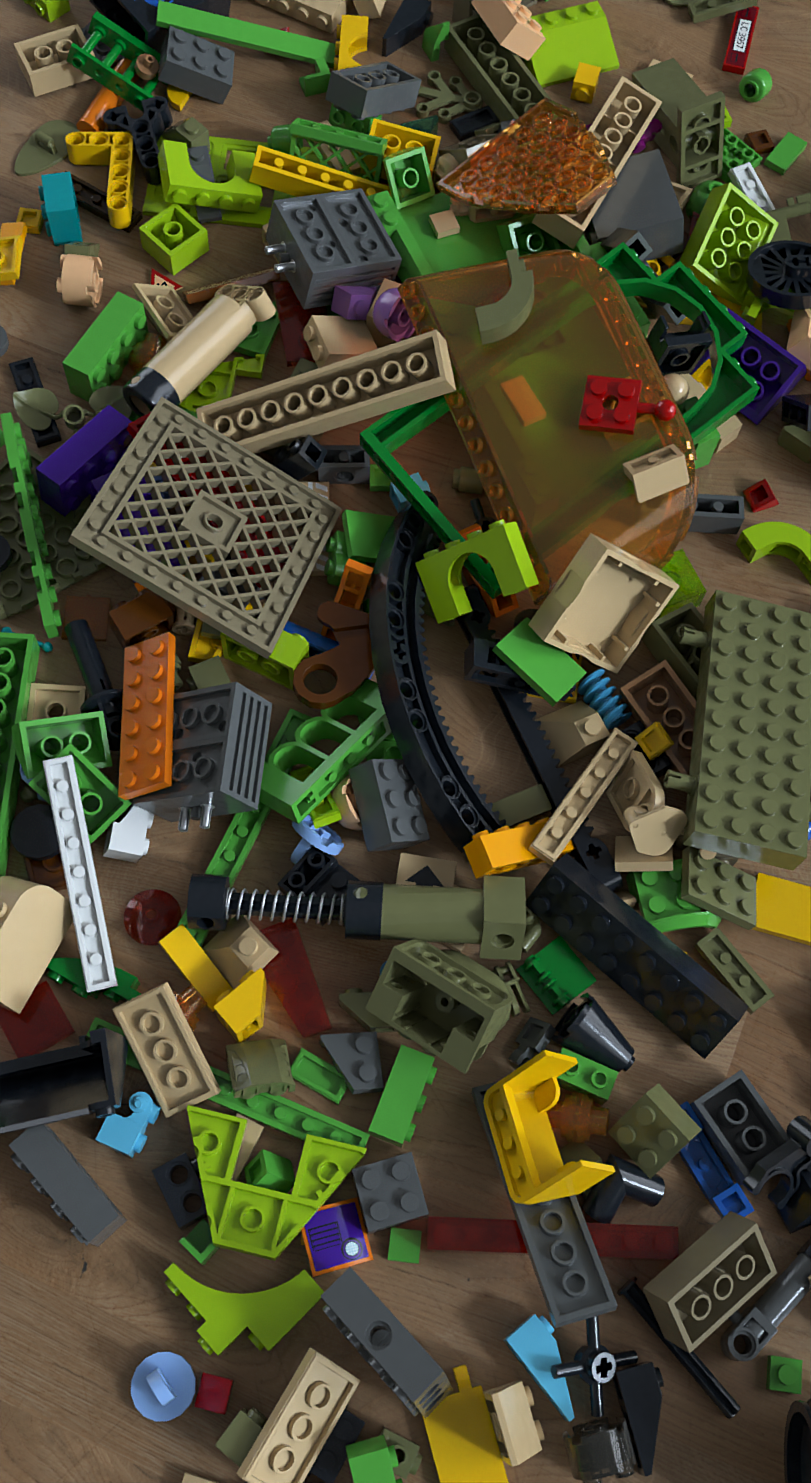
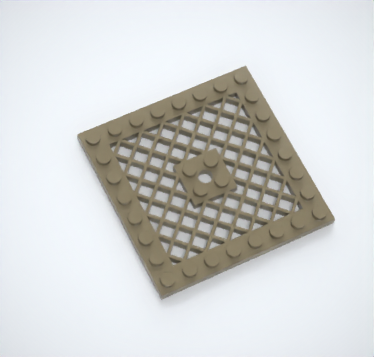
(316, 516)

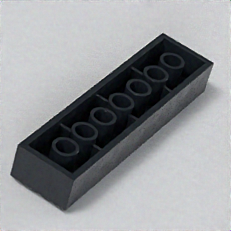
(636, 955)

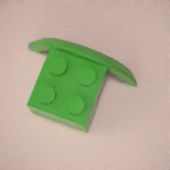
(661, 900)

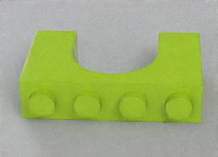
(186, 187)
(443, 569)

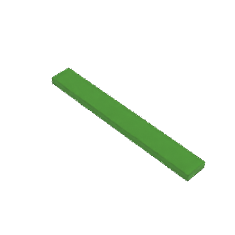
(244, 33)

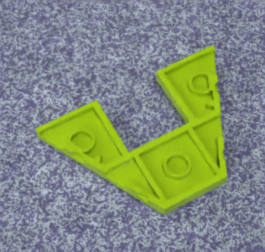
(255, 1217)

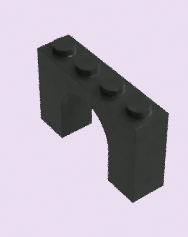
(635, 240)

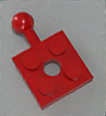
(623, 417)

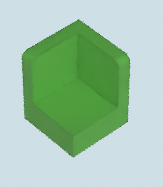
(317, 82)
(270, 1172)
(200, 1242)

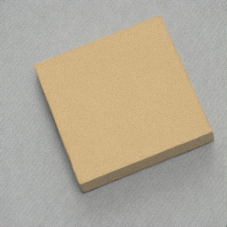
(630, 860)

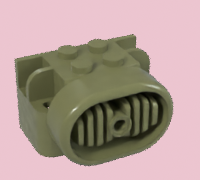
(441, 1001)

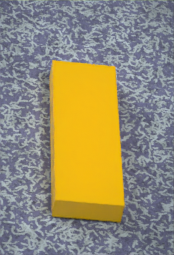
(194, 965)

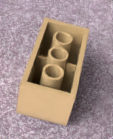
(31, 930)

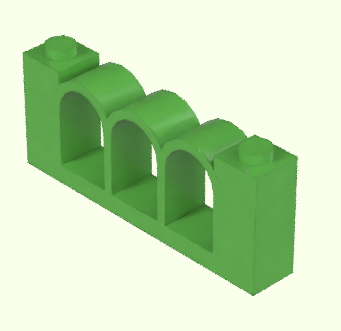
(298, 798)

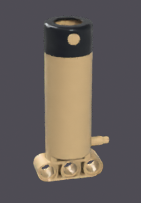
(198, 347)

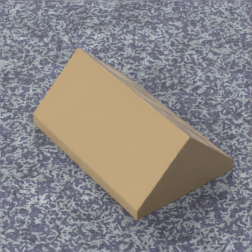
(163, 308)

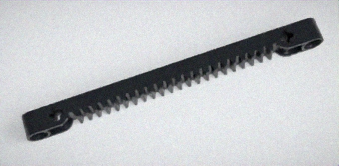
(536, 750)

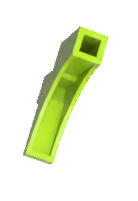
(227, 1315)

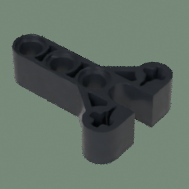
(145, 131)

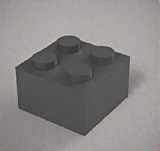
(389, 1193)

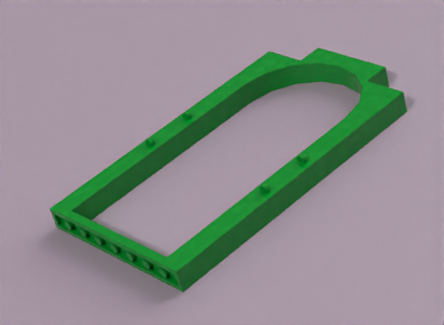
(726, 394)

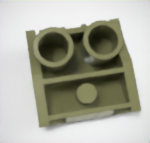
(259, 1068)

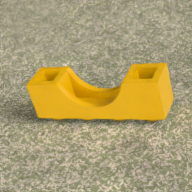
(353, 40)

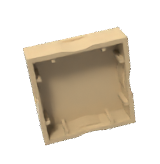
(603, 604)

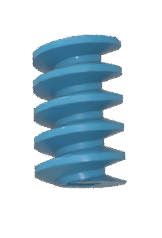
(601, 699)

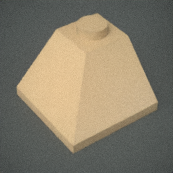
(574, 732)
(239, 950)

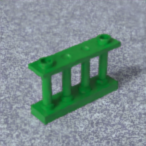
(121, 43)

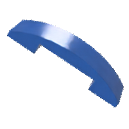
(711, 1174)

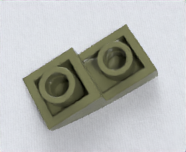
(523, 805)

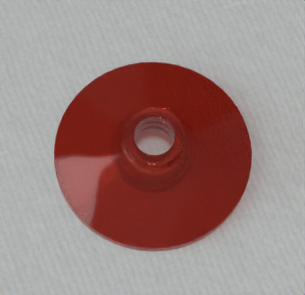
(147, 930)

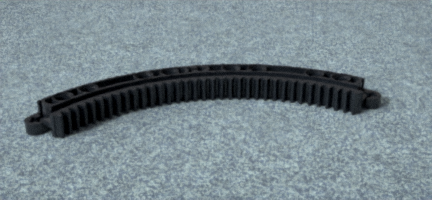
(405, 686)

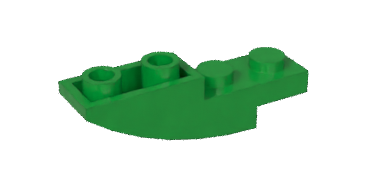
(71, 971)

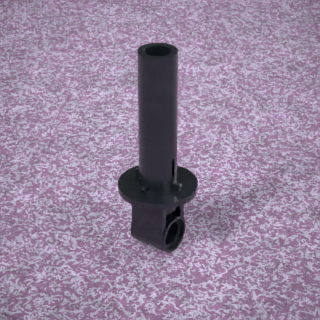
(96, 680)

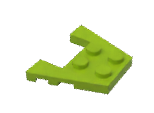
(221, 381)

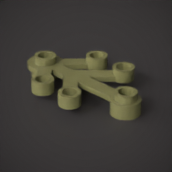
(466, 101)

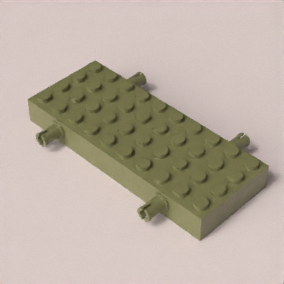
(750, 733)

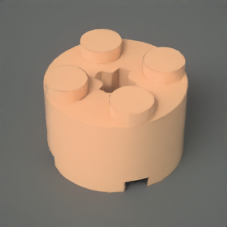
(80, 280)

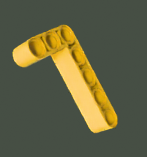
(113, 150)

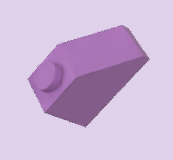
(353, 301)

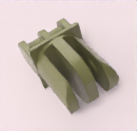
(513, 984)

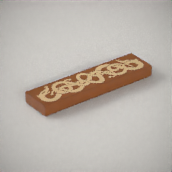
(252, 279)

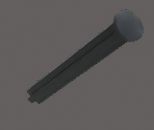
(689, 1360)

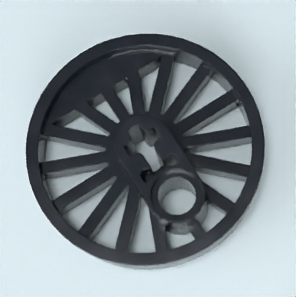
(771, 273)

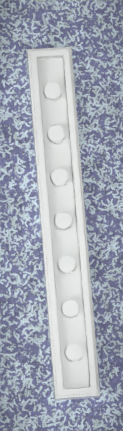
(80, 874)

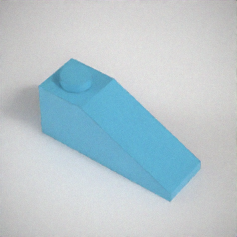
(537, 1353)

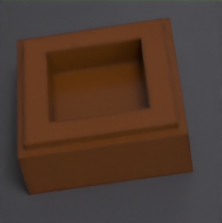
(759, 141)

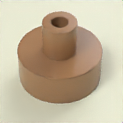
(146, 66)

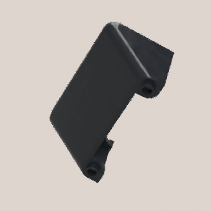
(64, 1082)

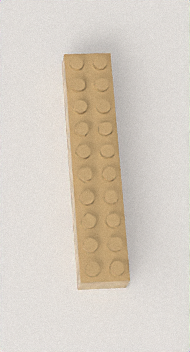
(335, 394)

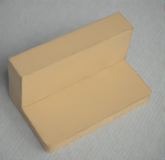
(657, 472)

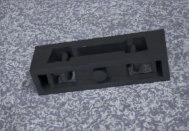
(481, 657)

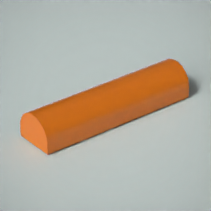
(105, 100)

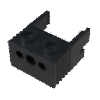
(679, 350)

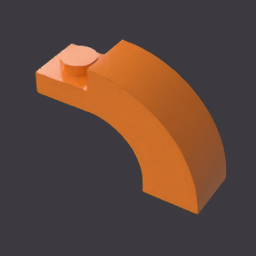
(352, 588)

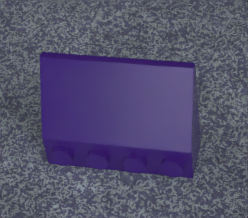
(769, 365)

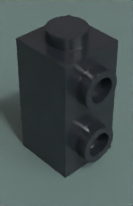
(300, 457)

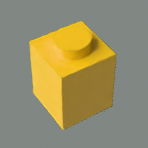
(585, 83)

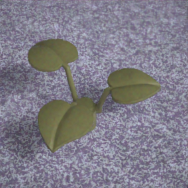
(38, 406)

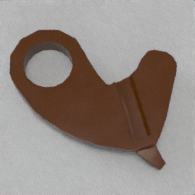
(348, 662)

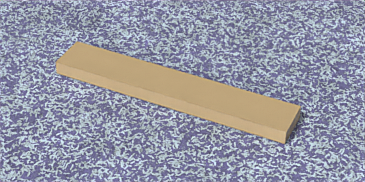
(582, 797)

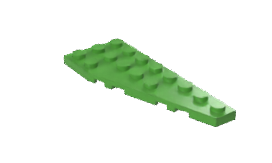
(32, 524)

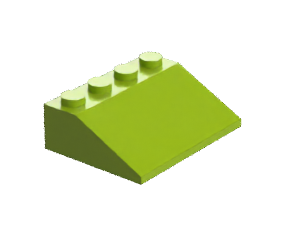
(572, 37)
(725, 239)

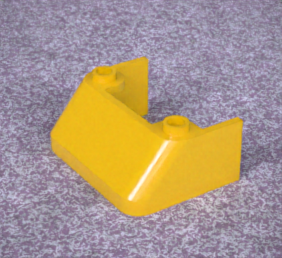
(525, 1136)

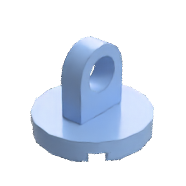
(322, 838)
(163, 1386)

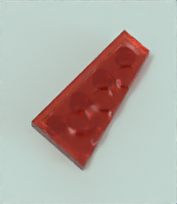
(294, 980)

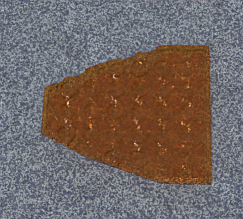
(535, 166)

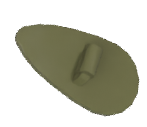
(44, 148)

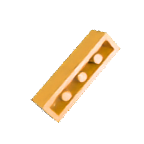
(506, 849)

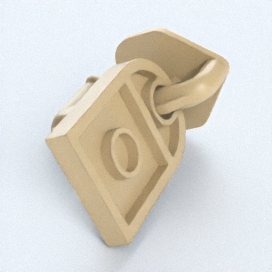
(641, 808)

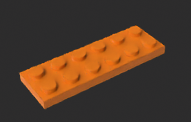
(147, 717)

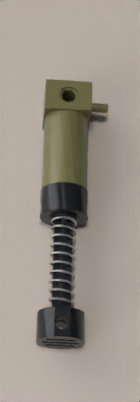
(379, 911)

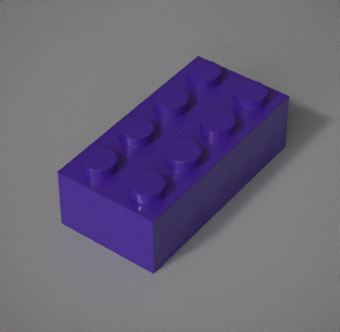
(88, 454)

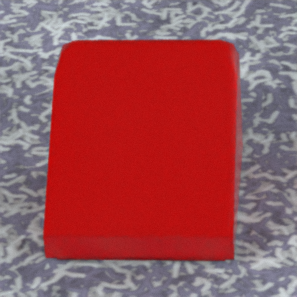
(760, 496)
(214, 1393)

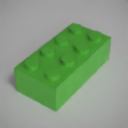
(105, 346)

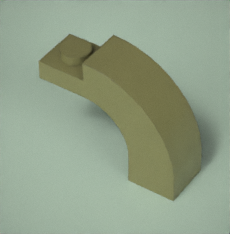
(508, 314)

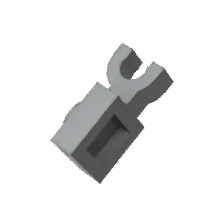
(531, 1040)

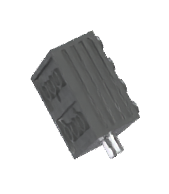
(330, 243)
(216, 755)

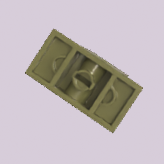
(689, 119)

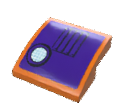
(336, 1238)

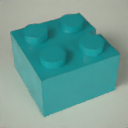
(60, 208)

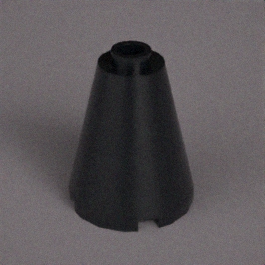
(593, 1035)

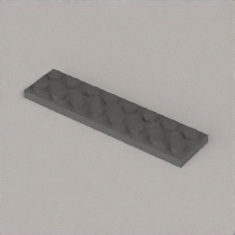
(558, 1248)

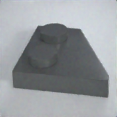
(357, 1059)

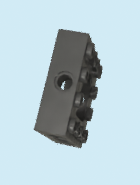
(386, 1344)

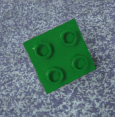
(556, 975)

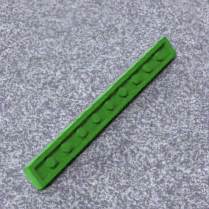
(245, 825)
(267, 1109)

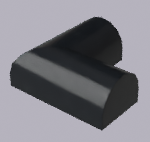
(627, 1181)

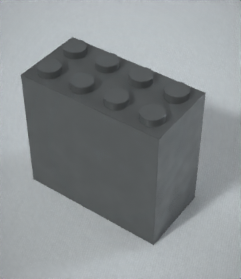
(643, 203)

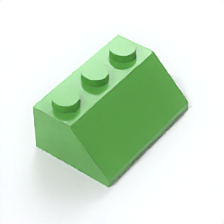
(47, 737)

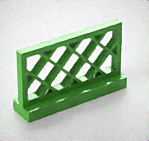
(340, 138)

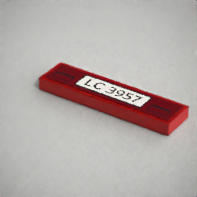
(740, 40)

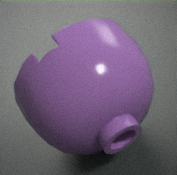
(391, 316)

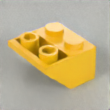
(244, 1007)

